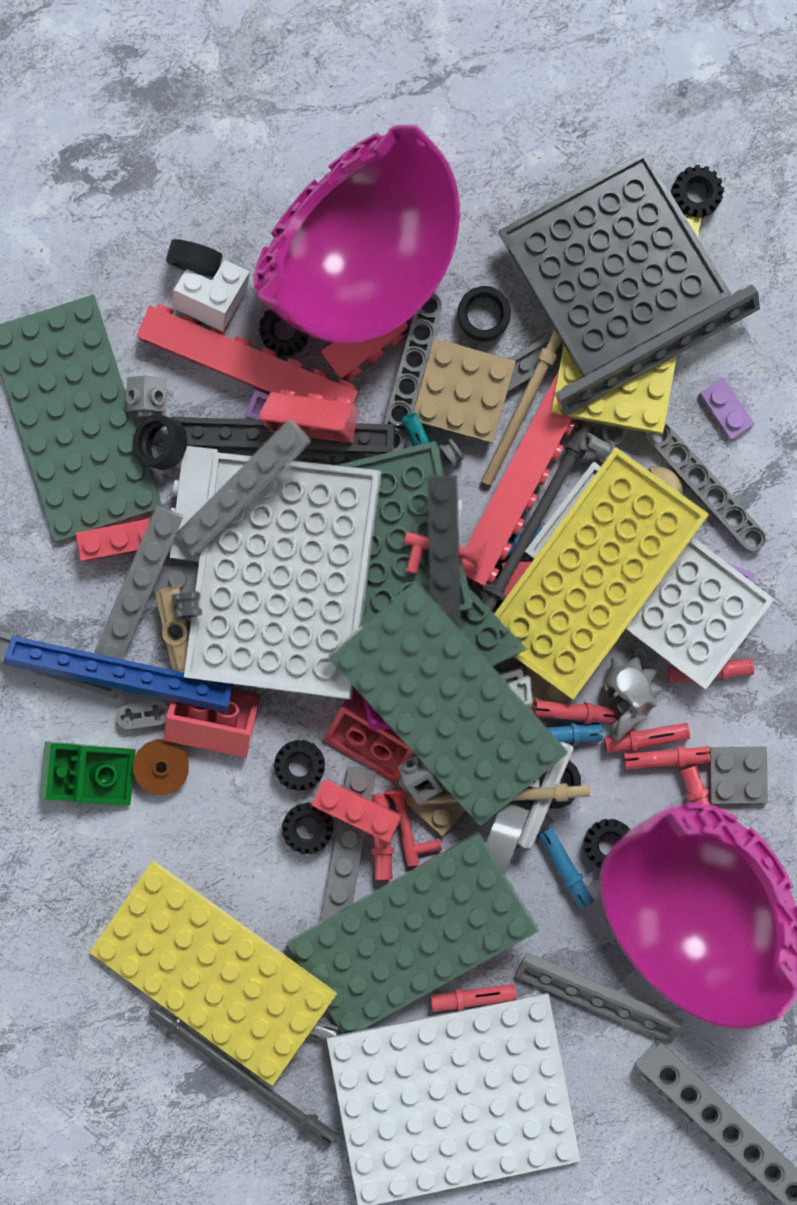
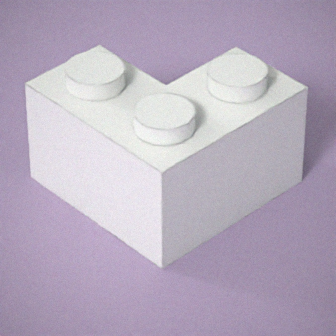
(214, 299)

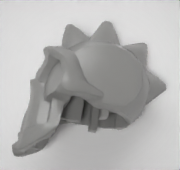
(631, 693)

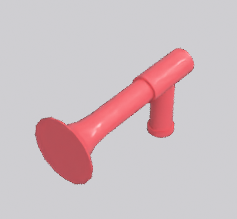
(420, 542)
(410, 848)

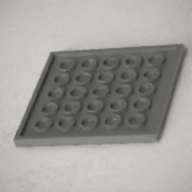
(614, 263)

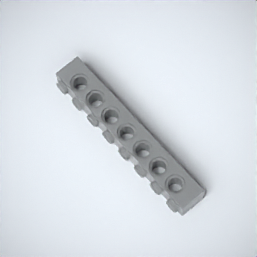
(659, 1057)

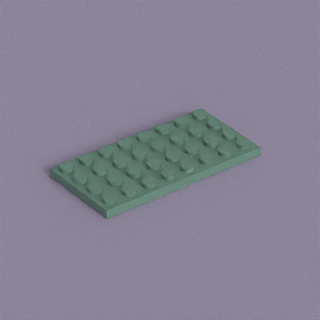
(74, 418)
(447, 703)
(414, 934)

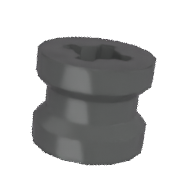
(187, 605)

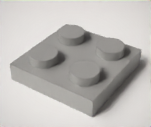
(738, 775)

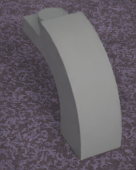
(507, 830)

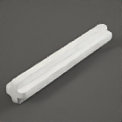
(541, 806)

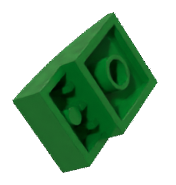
(87, 773)

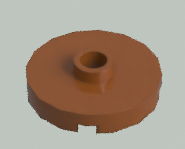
(160, 782)

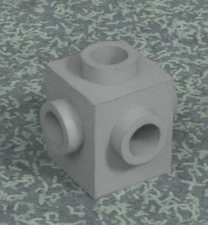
(146, 395)
(418, 780)

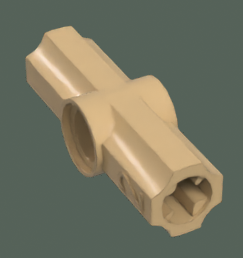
(176, 645)

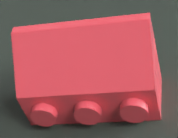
(313, 415)
(215, 729)
(375, 748)

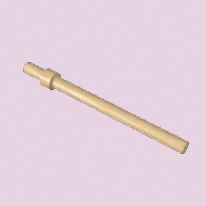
(547, 356)
(560, 792)

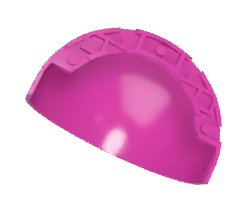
(364, 240)
(705, 915)

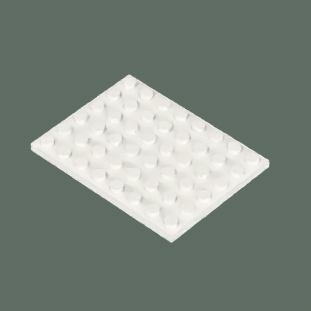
(285, 579)
(453, 1099)

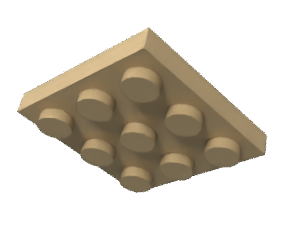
(463, 390)

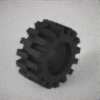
(704, 176)
(281, 347)
(282, 769)
(596, 832)
(302, 845)

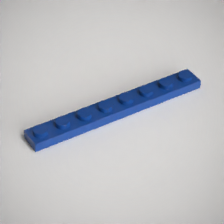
(117, 673)

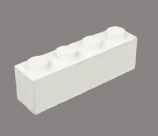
(191, 492)

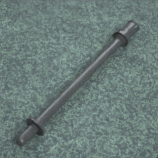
(572, 452)
(308, 1123)

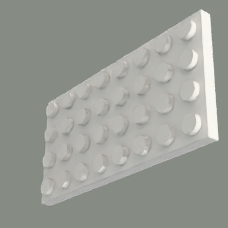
(696, 609)

